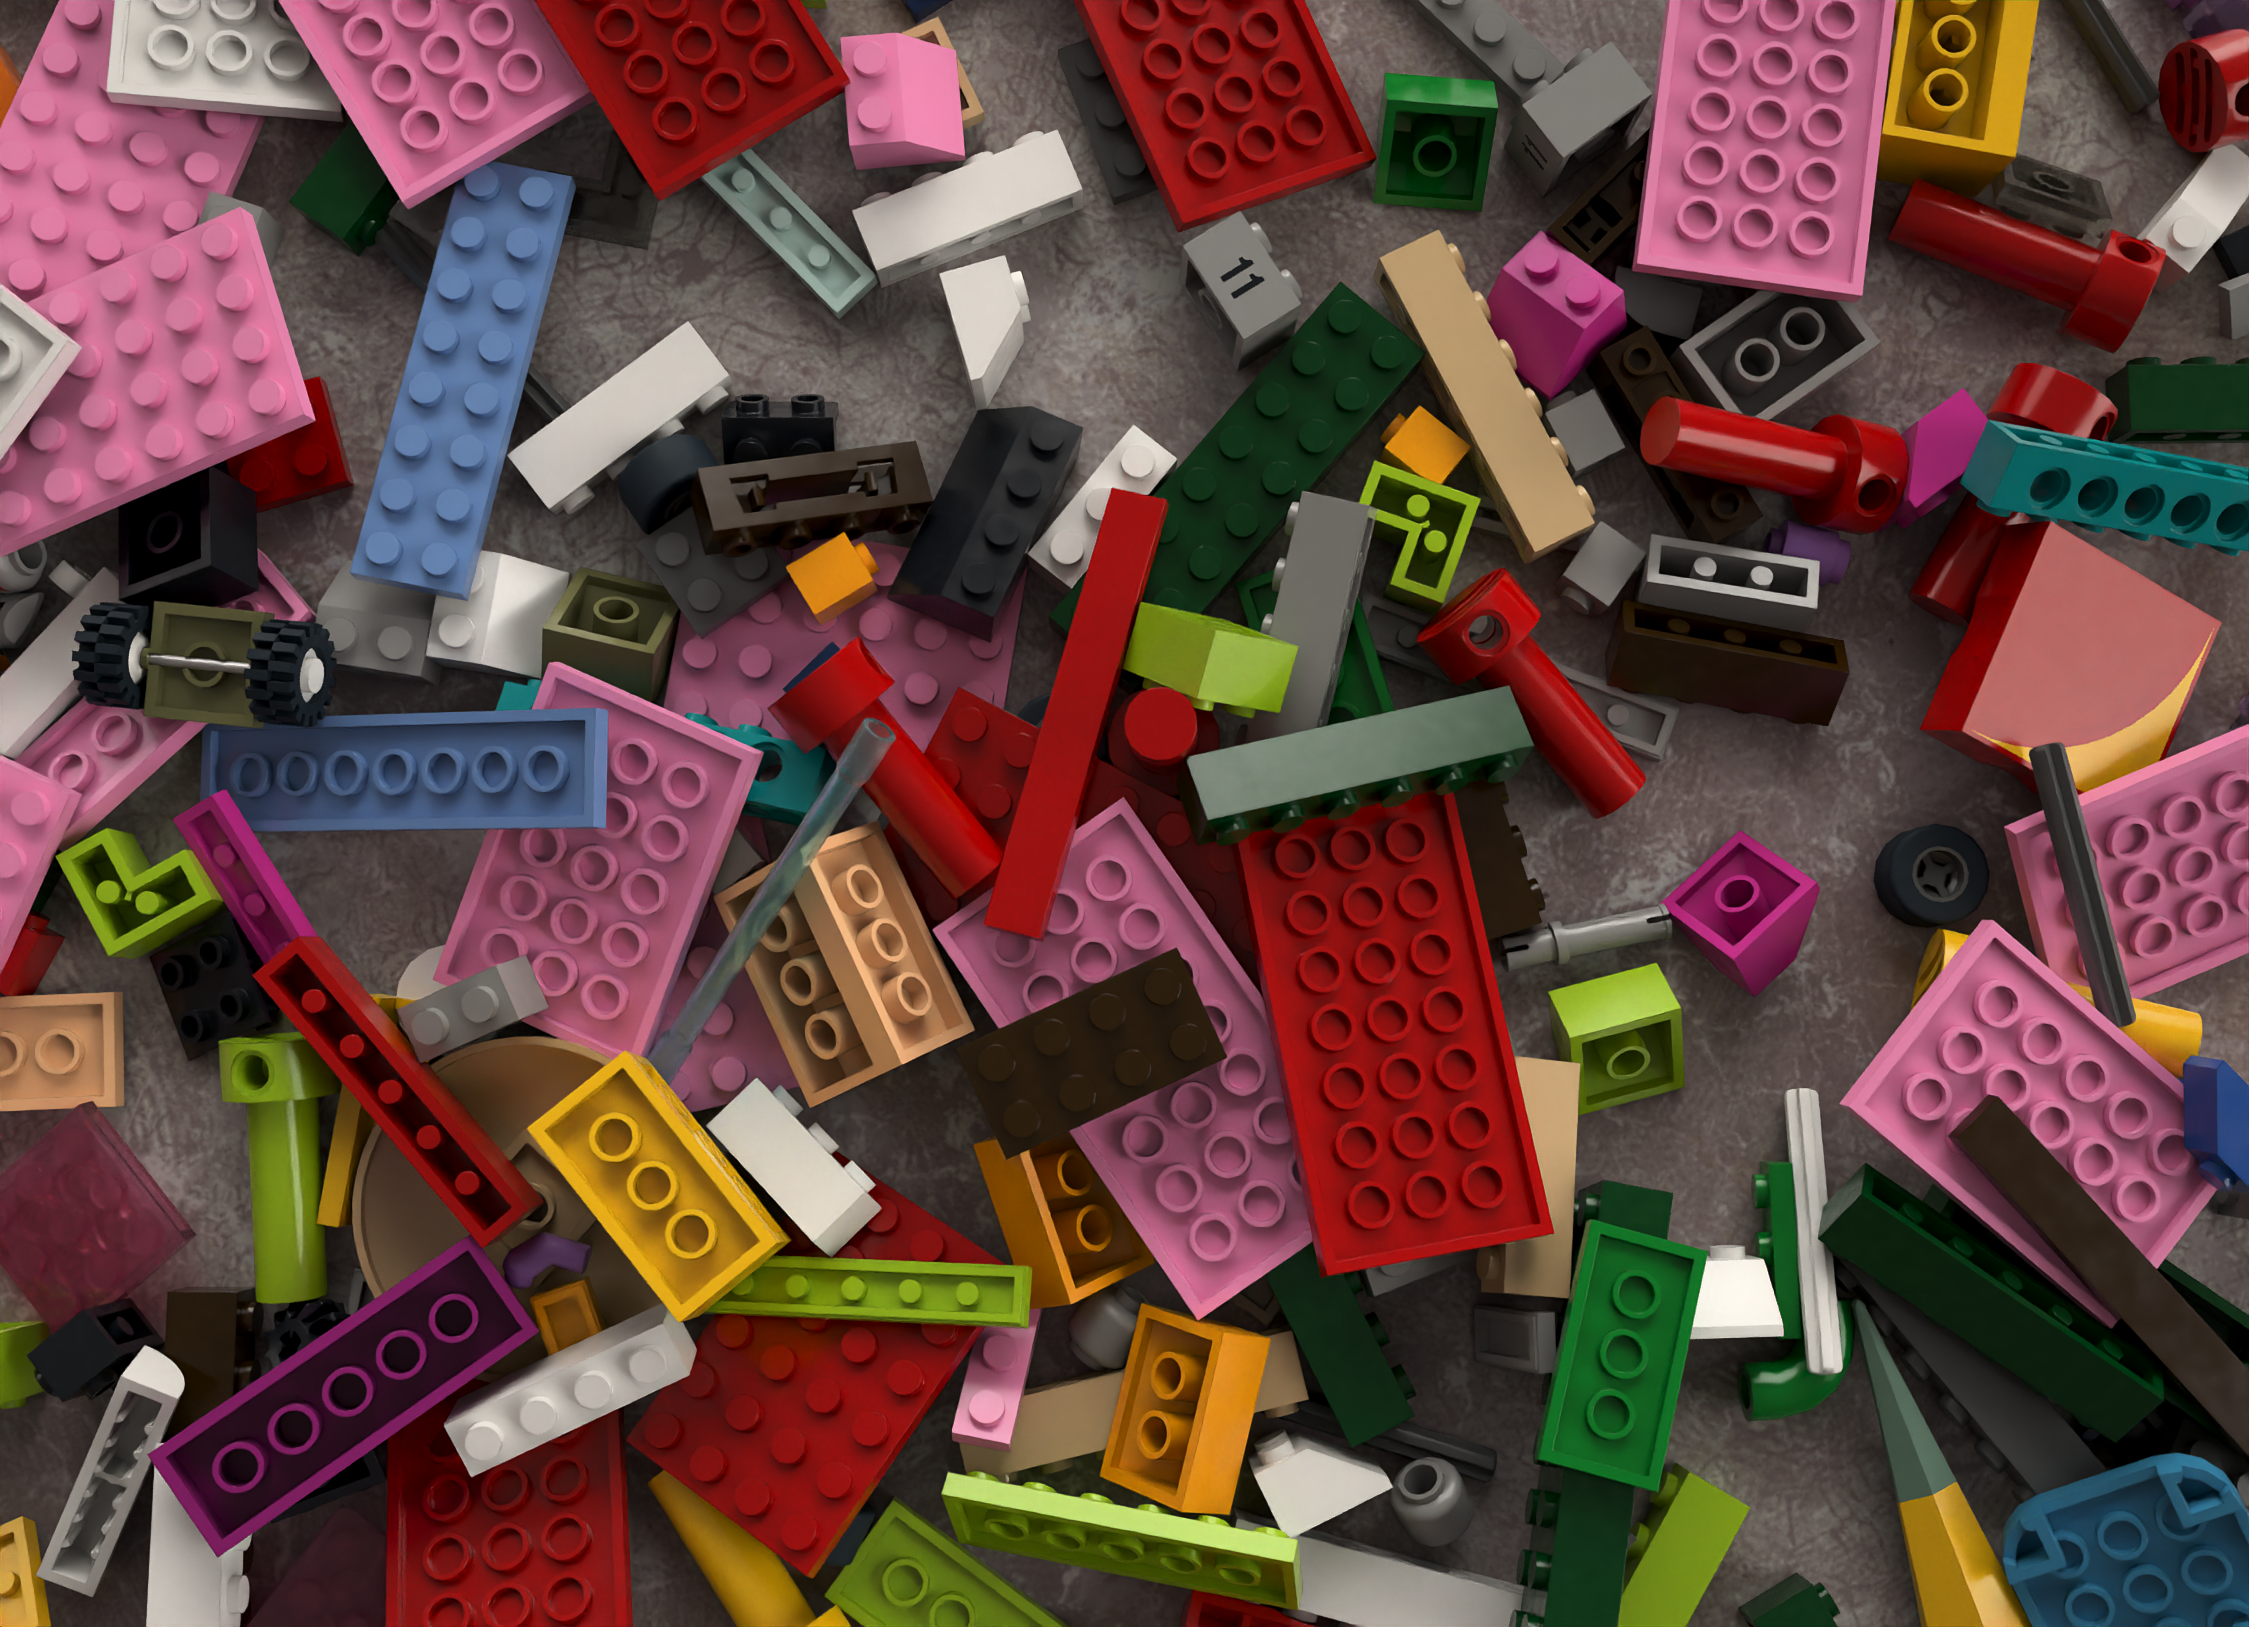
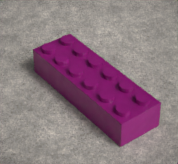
(343, 1395)

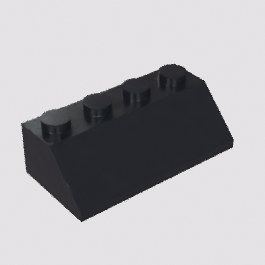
(987, 518)

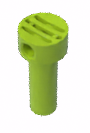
(281, 1086)

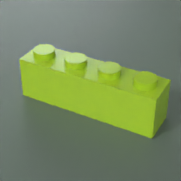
(1677, 1549)

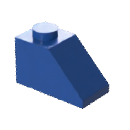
(2217, 1122)

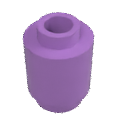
(1811, 543)

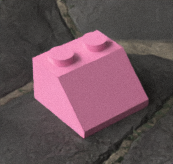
(901, 101)

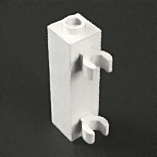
(41, 681)

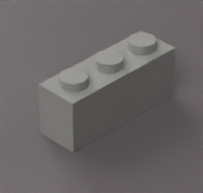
(1728, 582)

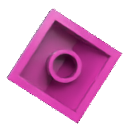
(1554, 313)

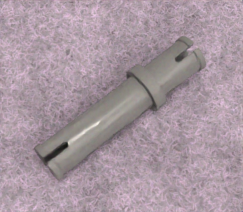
(1561, 942)

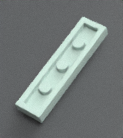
(792, 231)

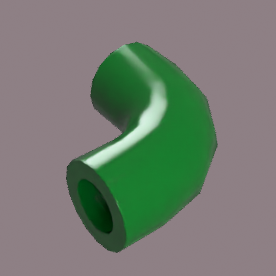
(1785, 1385)

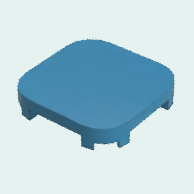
(2133, 1549)

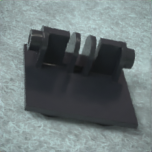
(213, 987)

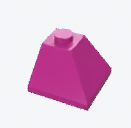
(1745, 911)

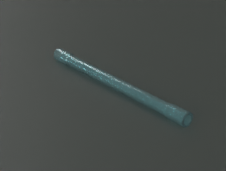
(852, 770)

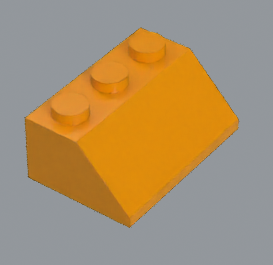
(1060, 1220)
(1185, 1410)

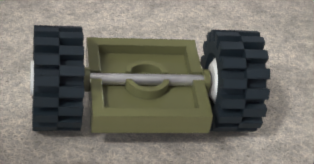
(205, 664)

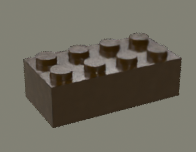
(1091, 1053)

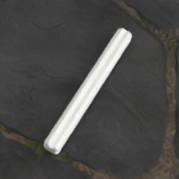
(1814, 1258)

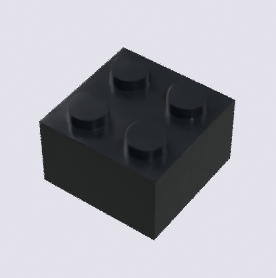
(189, 542)

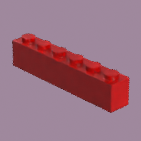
(398, 1089)

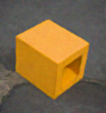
(1423, 446)
(835, 577)

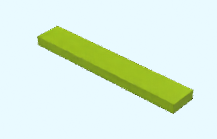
(884, 1292)

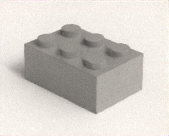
(1772, 353)

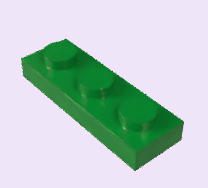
(1778, 1242)

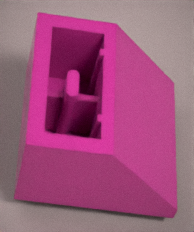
(1938, 456)

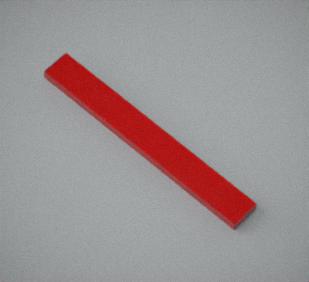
(1076, 715)

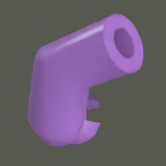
(539, 1253)

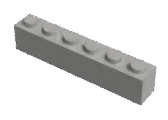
(1314, 608)

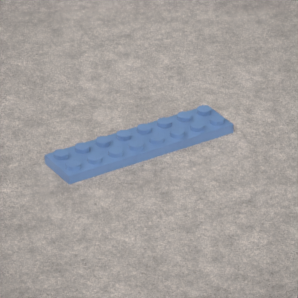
(464, 381)
(415, 771)

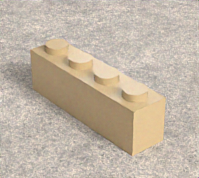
(1543, 1263)

